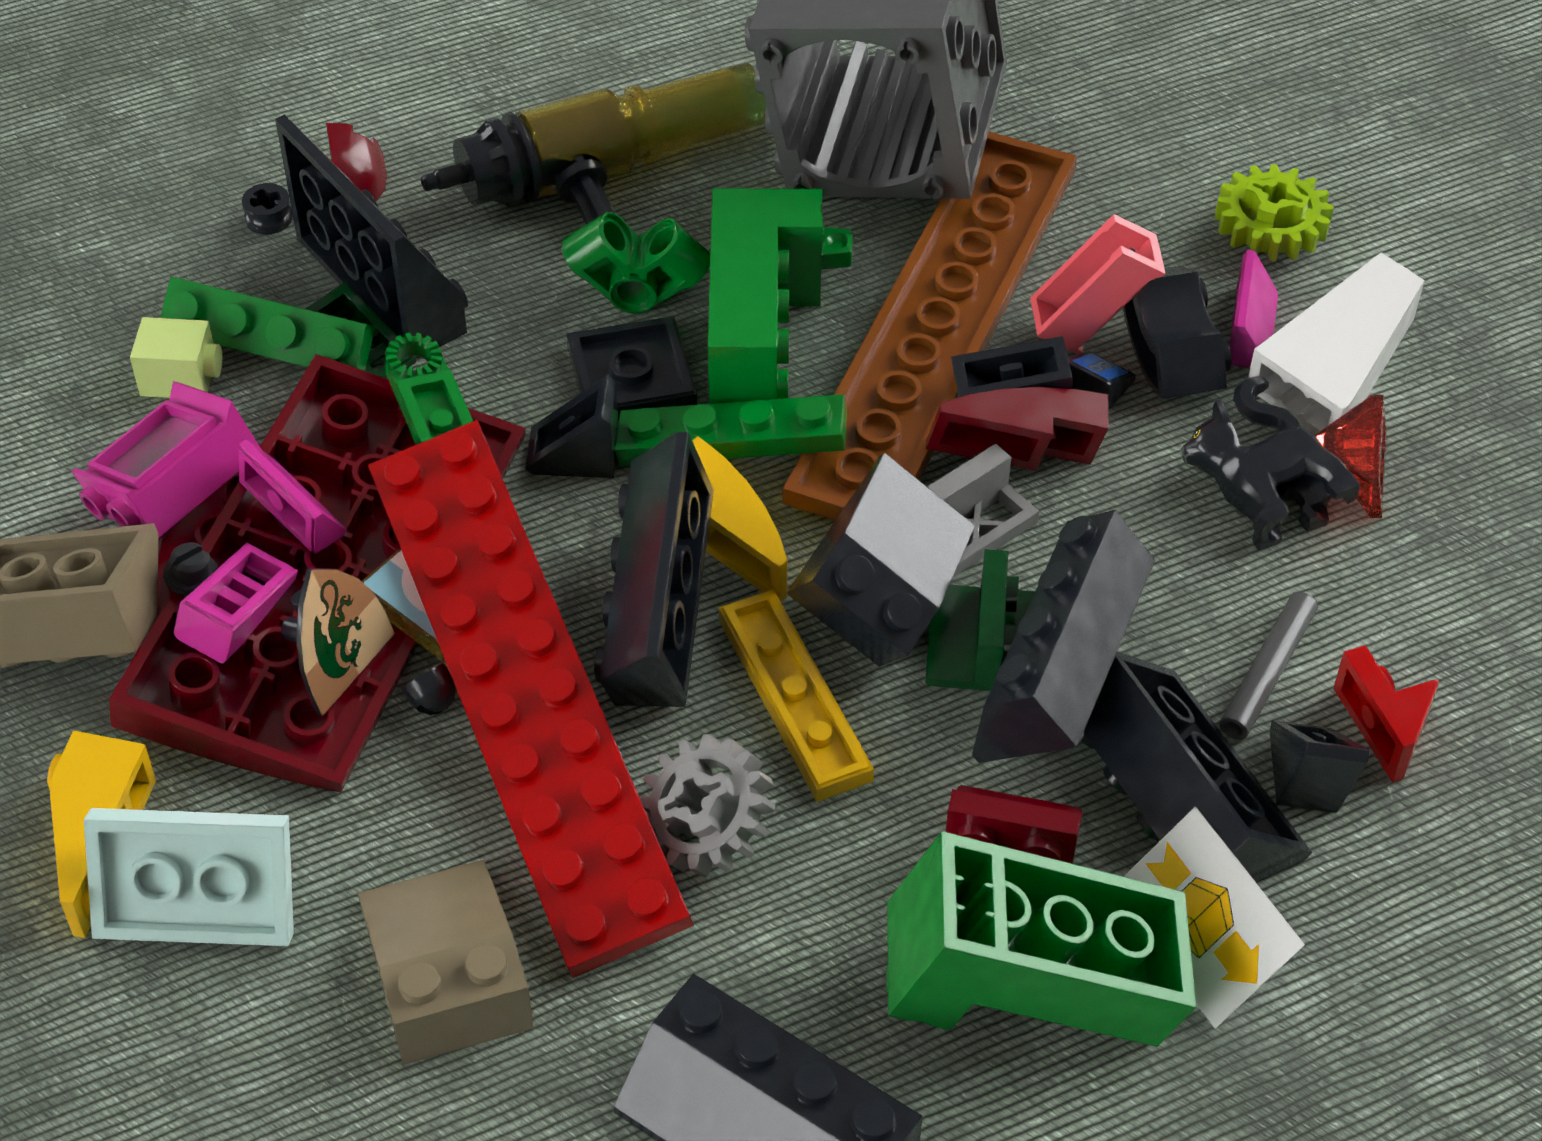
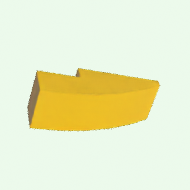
(741, 527)

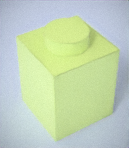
(174, 352)

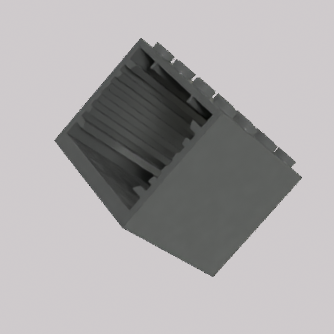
(879, 120)

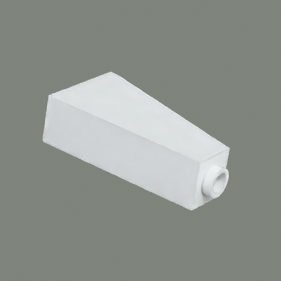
(1339, 344)

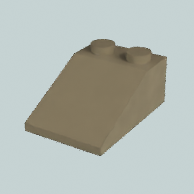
(446, 961)

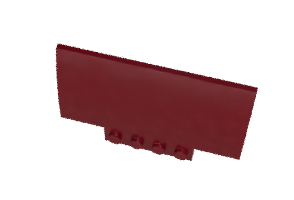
(255, 703)

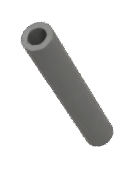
(1268, 666)

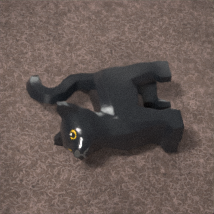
(1268, 472)

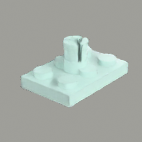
(189, 876)

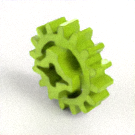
(1273, 212)

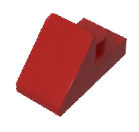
(1385, 717)

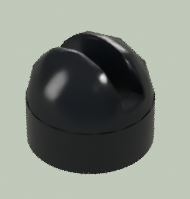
(431, 691)

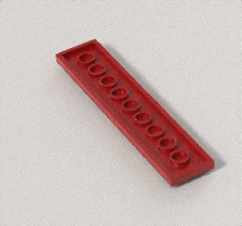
(529, 702)

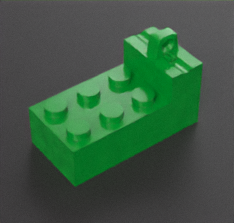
(762, 261)
(1036, 943)

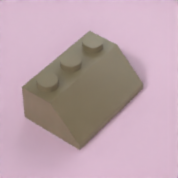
(77, 593)

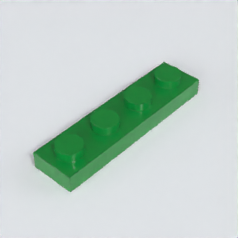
(268, 326)
(740, 428)

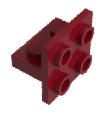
(1015, 822)

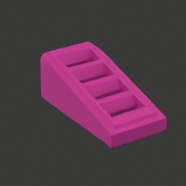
(223, 632)

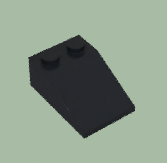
(884, 563)

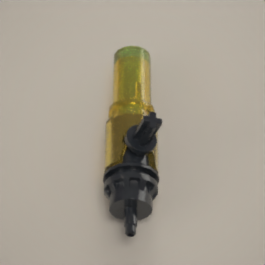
(595, 137)

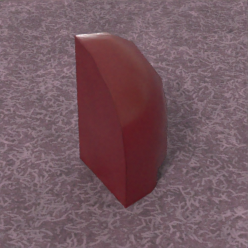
(358, 158)

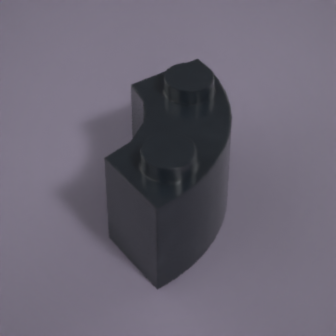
(1176, 337)

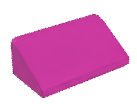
(1253, 310)
(287, 499)

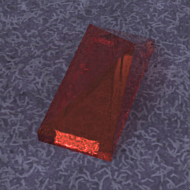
(1360, 443)

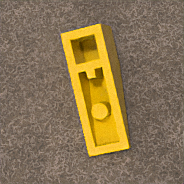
(89, 775)

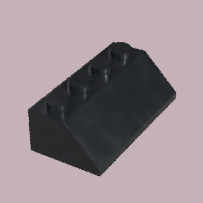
(656, 577)
(1065, 640)
(1174, 758)
(735, 1076)

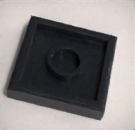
(641, 358)

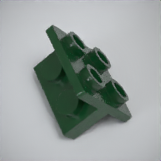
(976, 627)

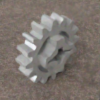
(706, 805)

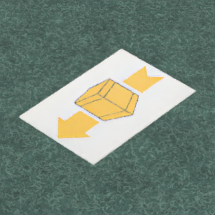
(1232, 924)

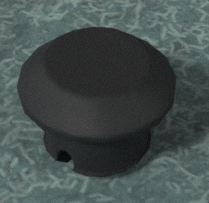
(188, 568)

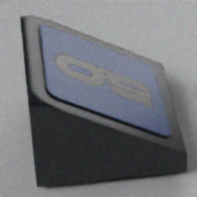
(1099, 376)

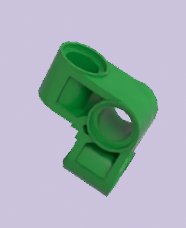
(632, 267)

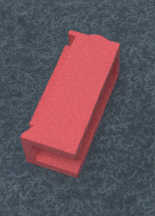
(1096, 282)

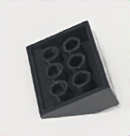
(365, 247)

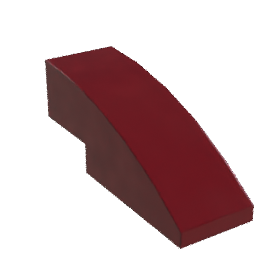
(1023, 424)

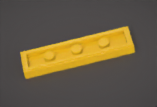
(796, 695)

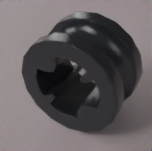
(269, 196)

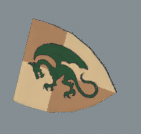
(335, 632)

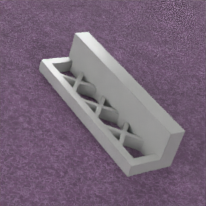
(977, 487)

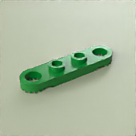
(426, 395)

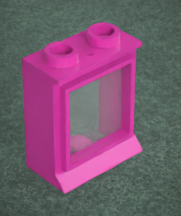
(166, 461)

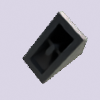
(1014, 366)
(578, 436)
(1314, 765)

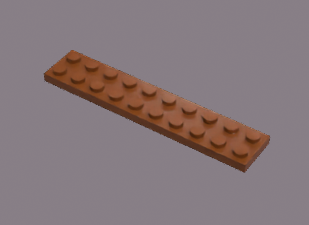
(937, 309)

